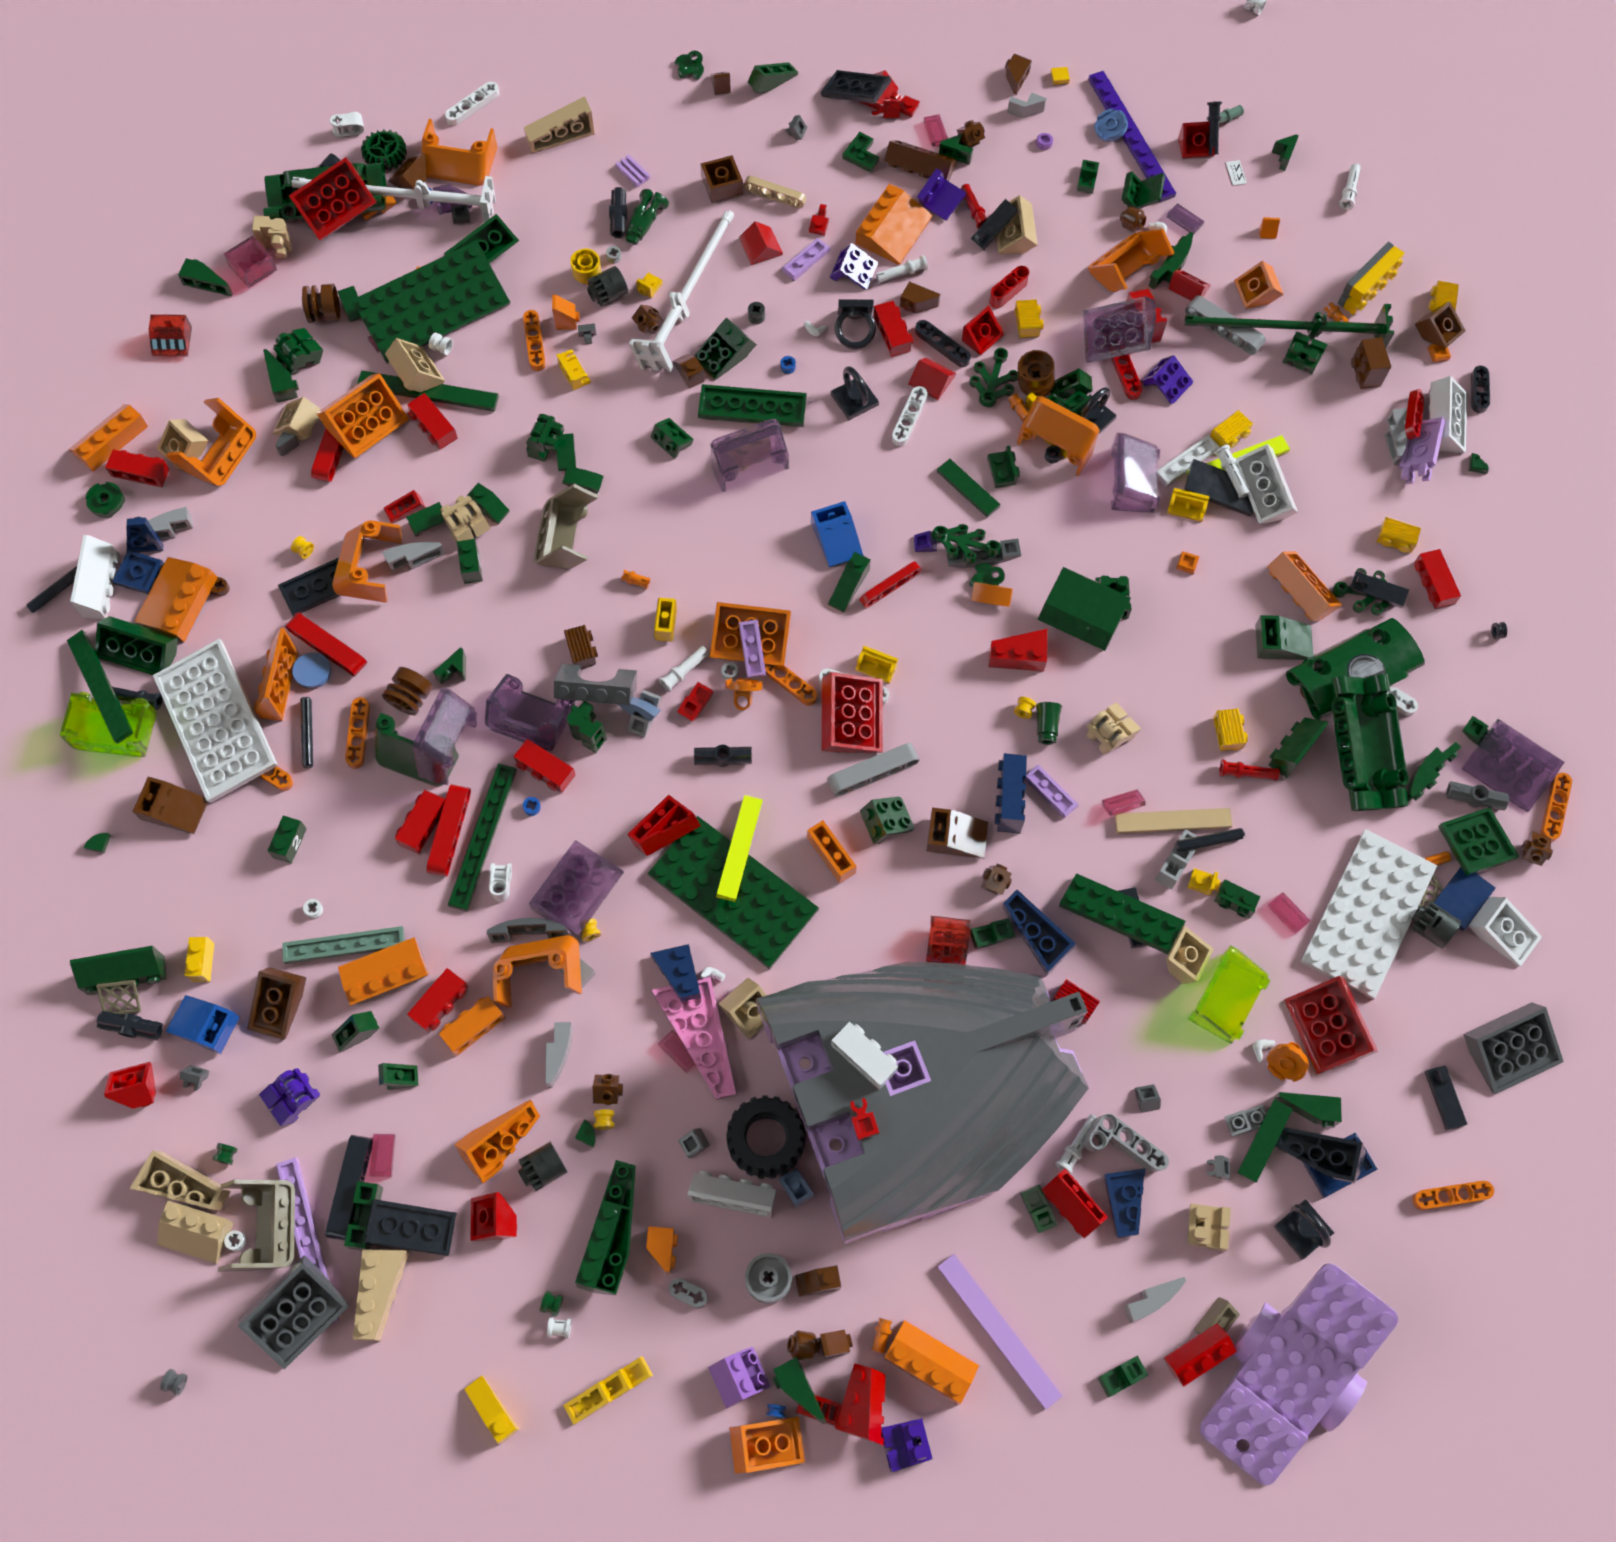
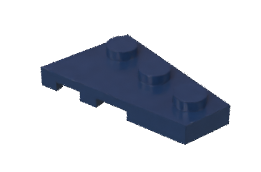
(142, 536)
(679, 970)
(1125, 1199)

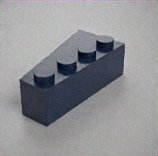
(1012, 792)
(1040, 934)

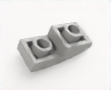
(1245, 1121)

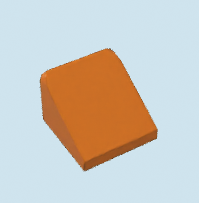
(1269, 228)

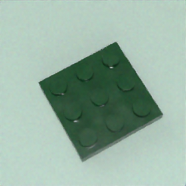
(1478, 841)

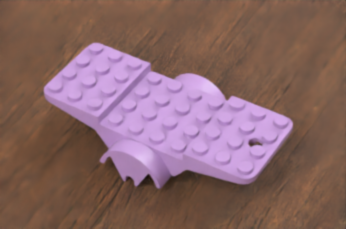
(1298, 1372)

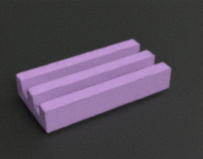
(629, 162)

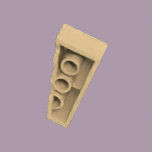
(561, 126)
(175, 1180)
(376, 1291)

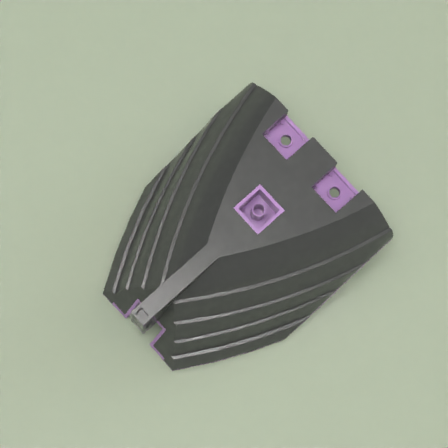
(970, 1092)

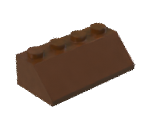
(918, 159)

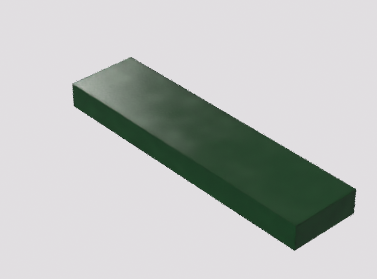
(968, 488)
(1264, 1141)

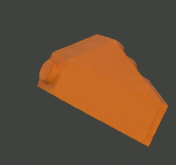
(491, 1143)

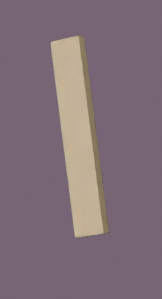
(1173, 820)

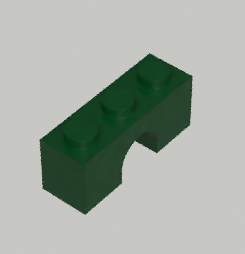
(362, 1199)

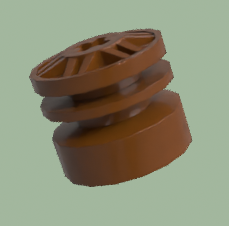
(317, 303)
(1036, 373)
(407, 691)

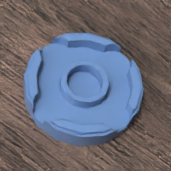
(1111, 125)
(311, 670)

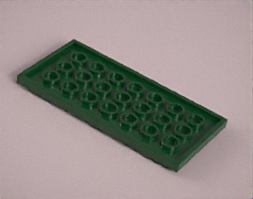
(432, 299)
(766, 908)

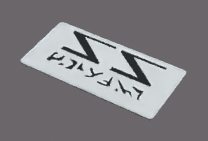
(1236, 172)

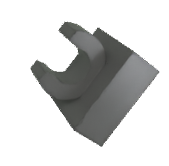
(797, 127)
(586, 331)
(195, 1075)
(1222, 1167)

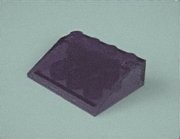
(1119, 329)
(1513, 765)
(576, 888)

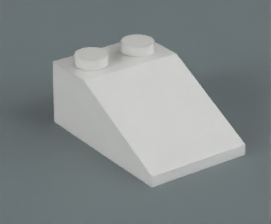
(1505, 929)

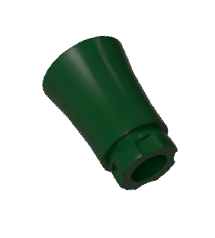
(1048, 722)

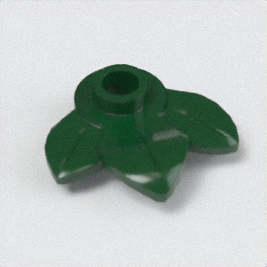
(688, 65)
(985, 573)

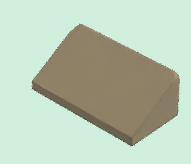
(1221, 1313)

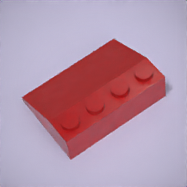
(333, 198)
(852, 714)
(1330, 1025)

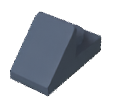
(796, 1187)

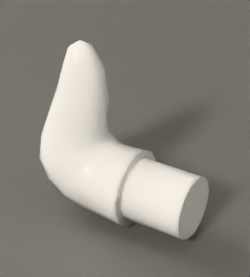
(1157, 225)
(814, 331)
(713, 973)
(1262, 1044)

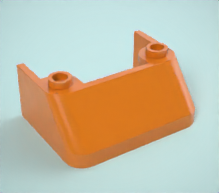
(457, 163)
(1129, 256)
(1062, 429)
(227, 451)
(351, 579)
(559, 952)

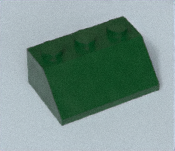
(1296, 745)

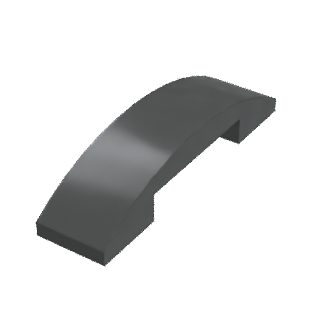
(1009, 550)
(525, 926)

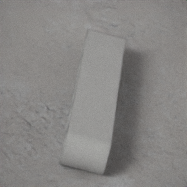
(1244, 338)
(873, 769)

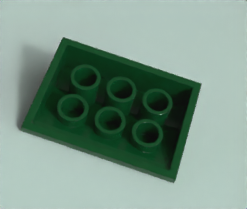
(1084, 608)

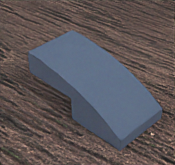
(643, 707)

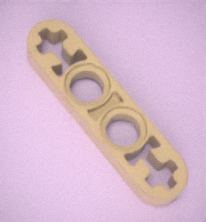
(791, 197)

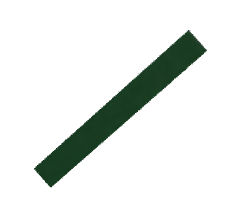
(442, 393)
(100, 687)
(482, 837)

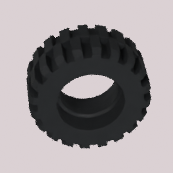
(766, 1109)

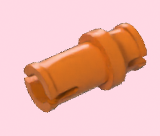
(1335, 313)
(1018, 405)
(636, 579)
(881, 1335)

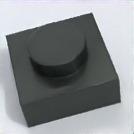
(460, 214)

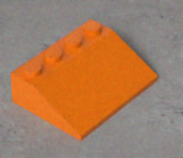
(892, 225)
(363, 415)
(176, 598)
(773, 629)
(276, 678)

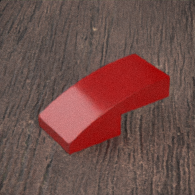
(695, 702)

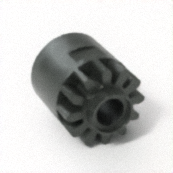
(607, 286)
(1435, 924)
(541, 1167)

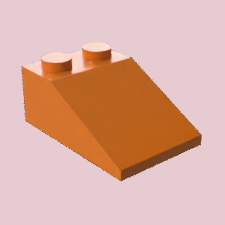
(766, 1445)

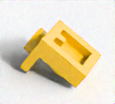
(648, 285)
(1203, 881)

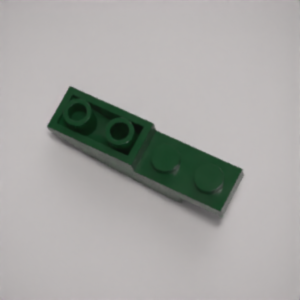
(1172, 262)
(1427, 772)

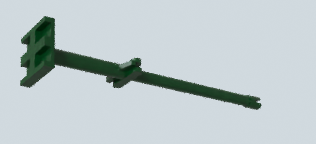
(1315, 327)

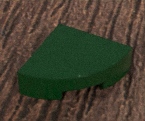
(1477, 465)
(98, 842)
(586, 1134)

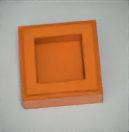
(1438, 354)
(1187, 562)

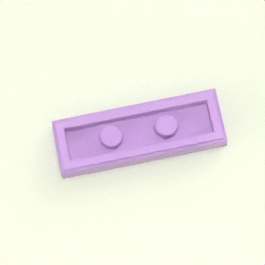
(805, 259)
(752, 649)
(1051, 791)

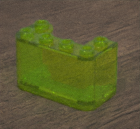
(87, 731)

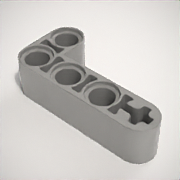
(1129, 1146)

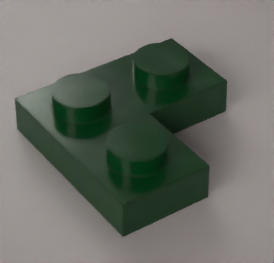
(858, 153)
(1074, 403)

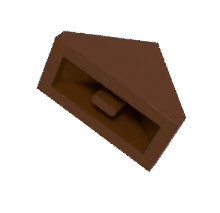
(721, 82)

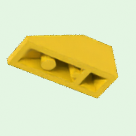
(491, 1410)

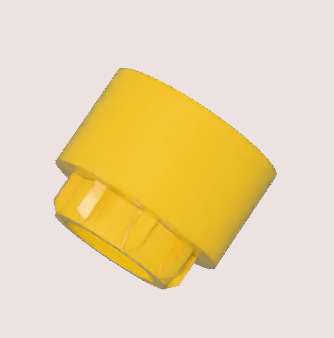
(585, 264)

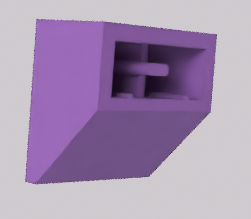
(739, 1377)

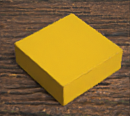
(1060, 75)

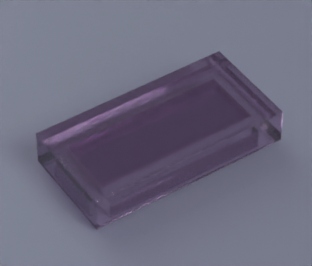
(1185, 219)

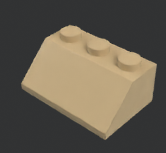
(1020, 232)
(413, 366)
(193, 1231)

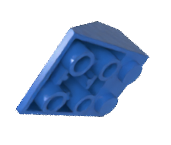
(836, 533)
(203, 1023)

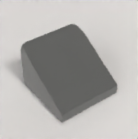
(286, 443)
(1148, 1098)
(694, 1142)

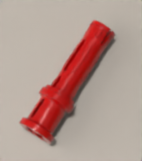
(977, 211)
(1239, 769)

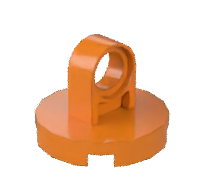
(745, 688)
(1287, 1062)

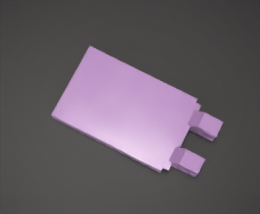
(1422, 451)

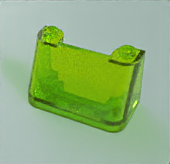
(1230, 995)

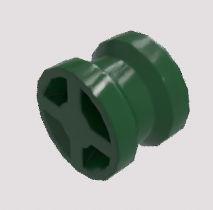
(224, 1154)
(551, 1303)

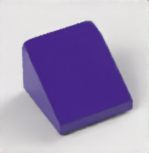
(924, 542)

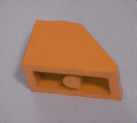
(564, 314)

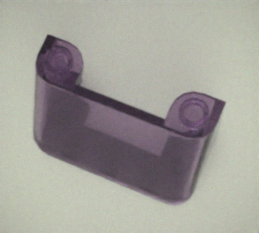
(1134, 474)
(525, 715)

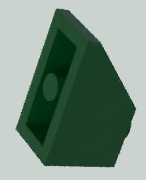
(1071, 383)
(488, 503)
(355, 1030)

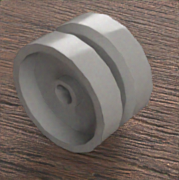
(773, 1266)

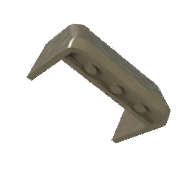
(559, 526)
(274, 1224)

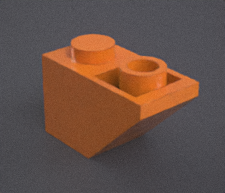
(660, 1245)

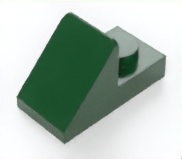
(952, 148)
(1284, 148)
(454, 663)
(398, 1075)

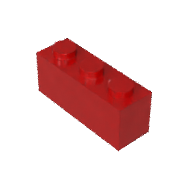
(892, 328)
(431, 421)
(137, 468)
(1437, 579)
(544, 766)
(420, 822)
(438, 1001)
(1074, 1203)
(1200, 1354)

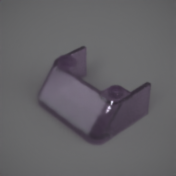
(747, 448)
(439, 735)

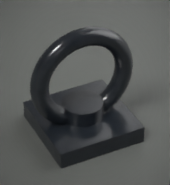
(855, 310)
(855, 395)
(1096, 411)
(1304, 1229)

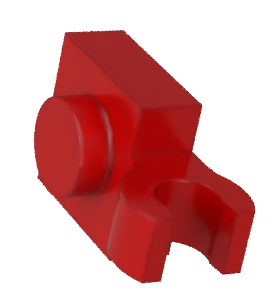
(907, 104)
(819, 223)

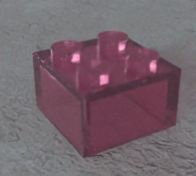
(250, 261)

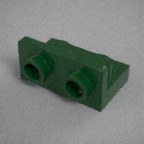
(670, 437)
(1003, 468)
(1237, 899)

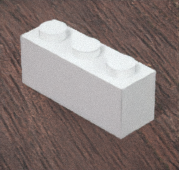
(865, 1055)

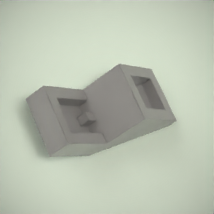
(1023, 109)
(638, 723)

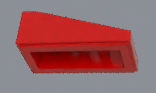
(402, 501)
(830, 1403)

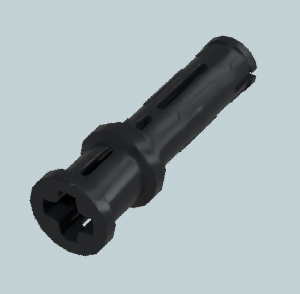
(1213, 119)
(154, 700)

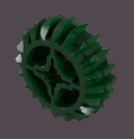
(393, 145)

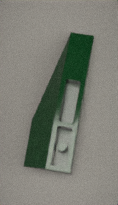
(611, 1235)

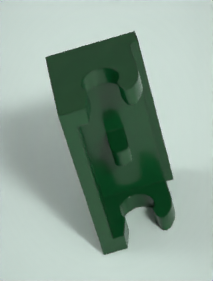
(425, 518)

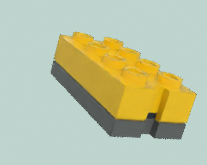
(1371, 278)

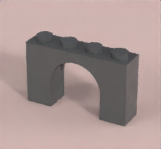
(571, 686)

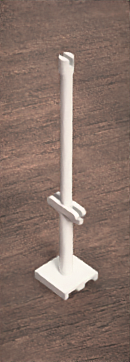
(425, 196)
(653, 352)

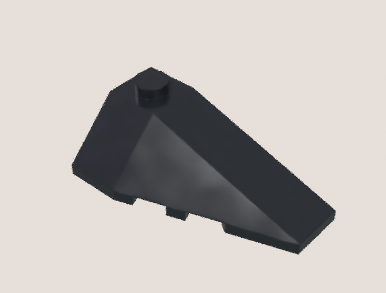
(1331, 1155)

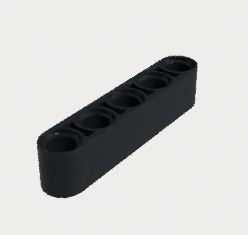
(352, 1170)

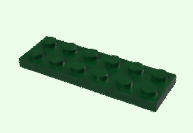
(752, 405)
(1122, 913)

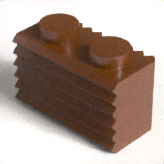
(580, 646)

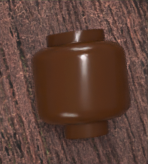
(1133, 219)
(803, 1345)

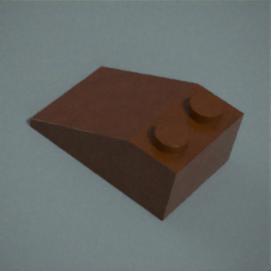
(275, 1002)

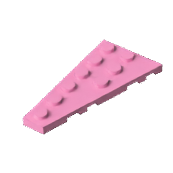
(701, 1033)

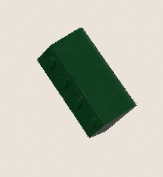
(492, 237)
(134, 645)
(136, 964)

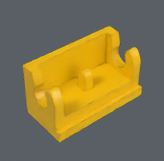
(572, 369)
(1187, 504)
(876, 664)

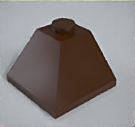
(411, 171)
(1440, 326)

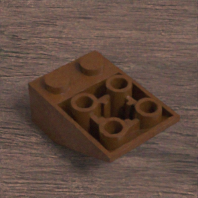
(170, 806)
(956, 834)

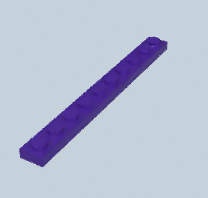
(1132, 136)

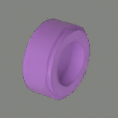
(1044, 141)

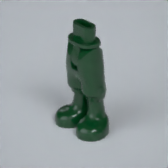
(642, 218)

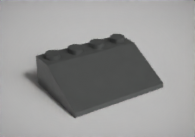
(1514, 1047)
(293, 1312)

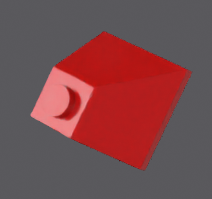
(132, 1086)
(492, 1218)

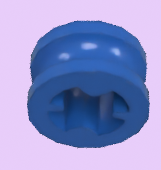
(791, 368)
(529, 811)
(776, 1410)

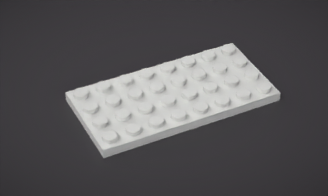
(215, 721)
(1369, 914)

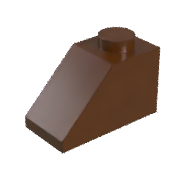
(1017, 71)
(918, 298)
(690, 370)
(818, 1281)
(835, 1343)

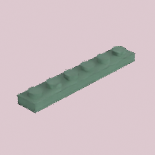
(341, 944)

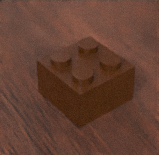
(722, 178)
(1371, 363)

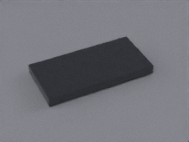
(856, 86)
(1216, 483)
(310, 588)
(410, 1227)

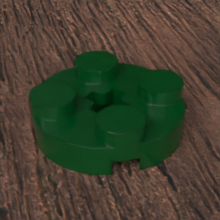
(109, 507)

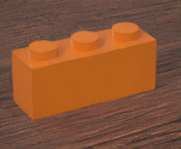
(831, 851)
(471, 1025)

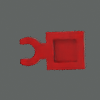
(889, 108)
(864, 1123)

